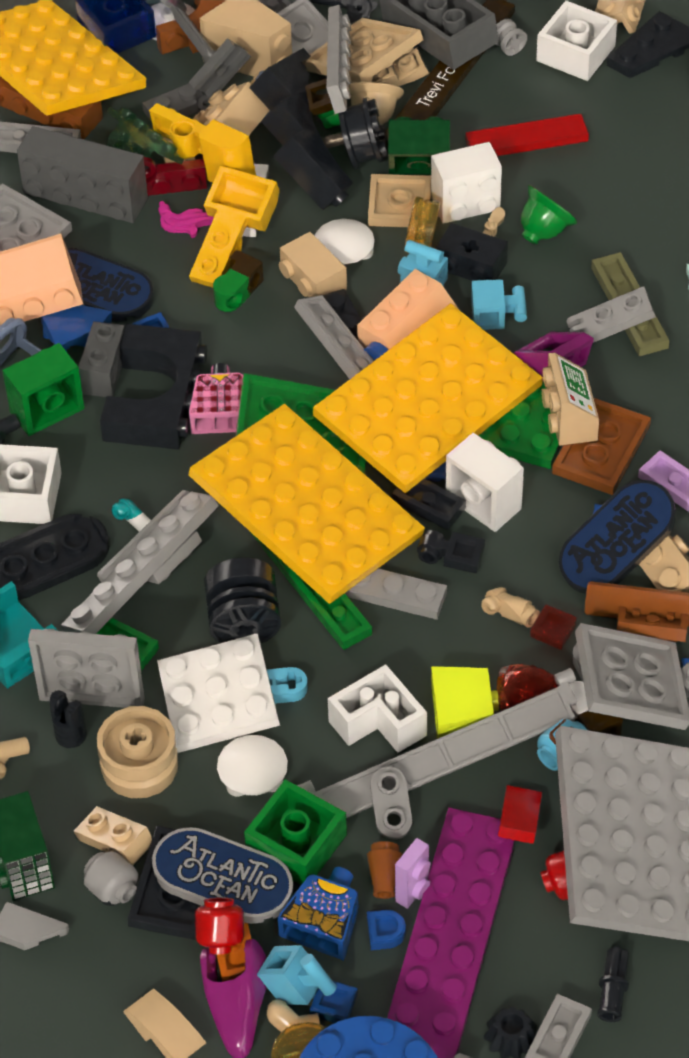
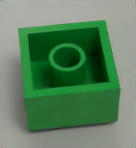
(43, 389)
(297, 830)

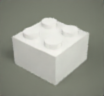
(576, 40)
(466, 182)
(485, 480)
(28, 483)

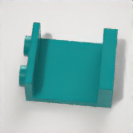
(14, 635)

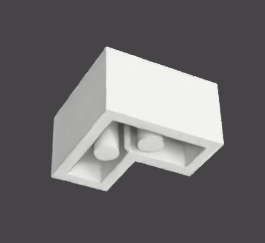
(380, 704)

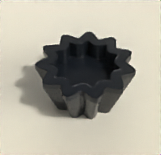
(510, 1032)

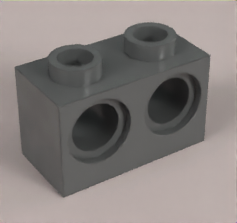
(101, 360)

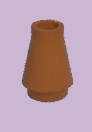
(382, 863)

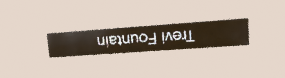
(443, 80)

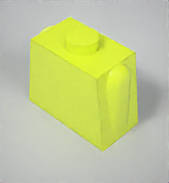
(461, 697)

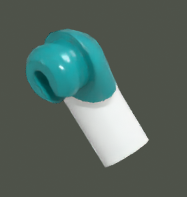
(129, 511)

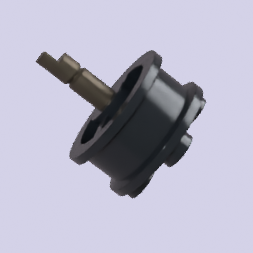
(361, 133)

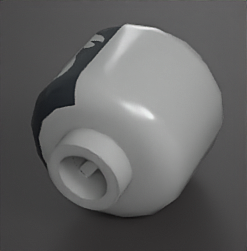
(110, 878)

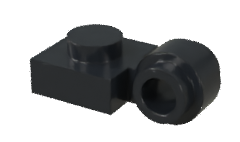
(460, 553)

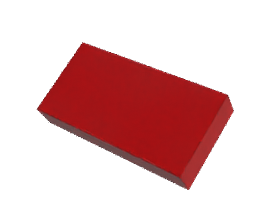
(520, 814)

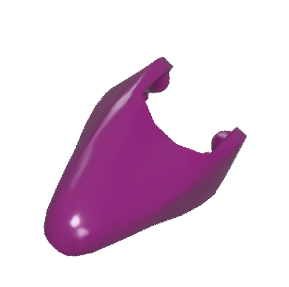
(237, 1001)

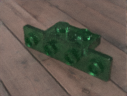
(137, 137)

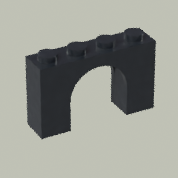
(162, 419)

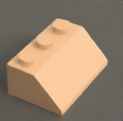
(37, 280)
(403, 310)

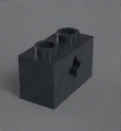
(473, 253)

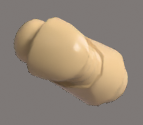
(510, 607)

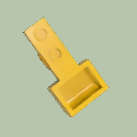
(216, 141)
(235, 203)

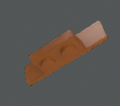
(641, 609)

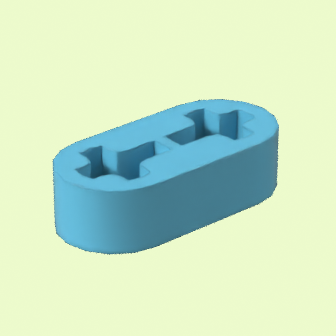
(279, 684)

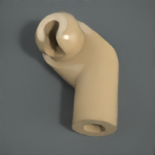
(10, 749)
(282, 1016)

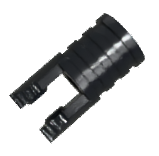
(67, 720)

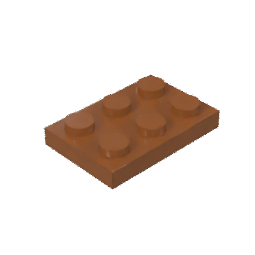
(604, 461)

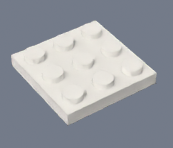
(218, 693)

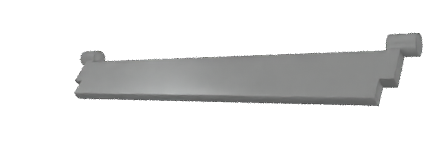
(459, 747)

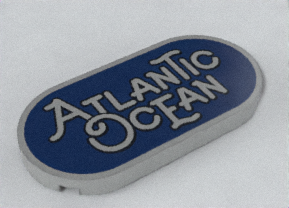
(207, 866)

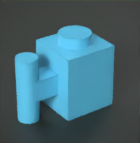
(426, 260)
(491, 304)
(294, 975)

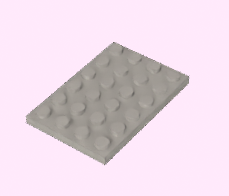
(625, 832)

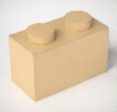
(312, 266)

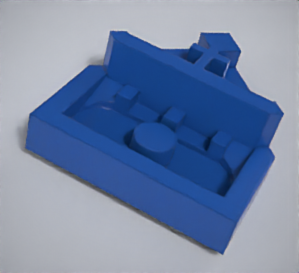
(73, 325)

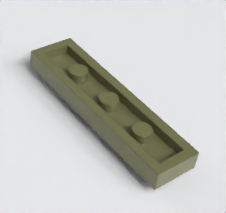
(618, 280)

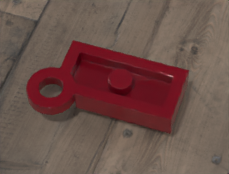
(174, 177)

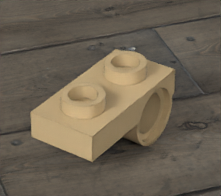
(114, 833)

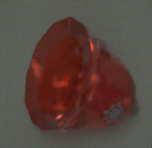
(522, 682)

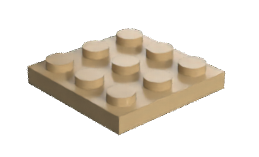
(372, 48)

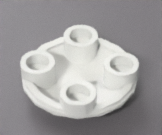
(347, 240)
(252, 765)

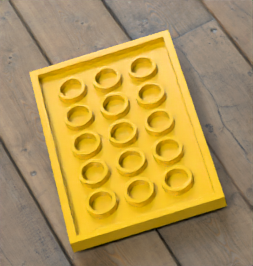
(59, 60)
(427, 397)
(306, 502)

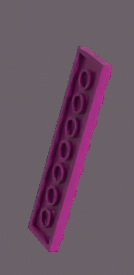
(452, 930)

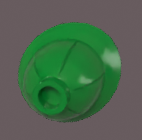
(543, 217)

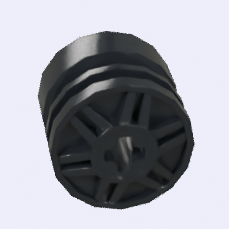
(242, 600)

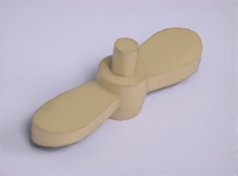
(496, 218)

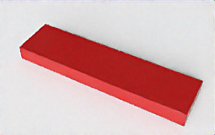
(532, 135)

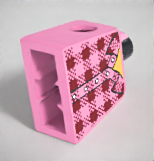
(215, 401)

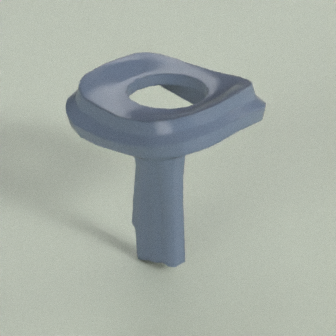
(17, 338)

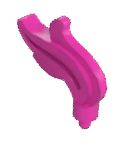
(184, 222)

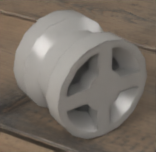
(510, 37)

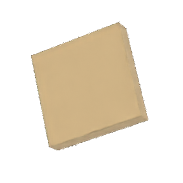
(393, 198)

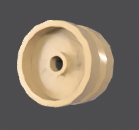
(137, 752)

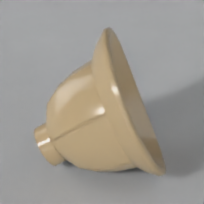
(384, 94)

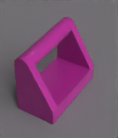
(570, 345)

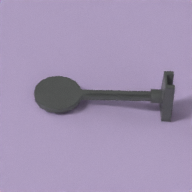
(219, 64)

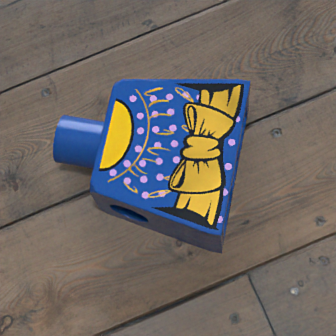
(322, 913)

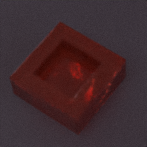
(553, 627)

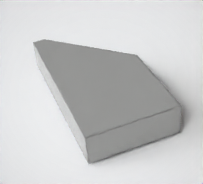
(27, 928)

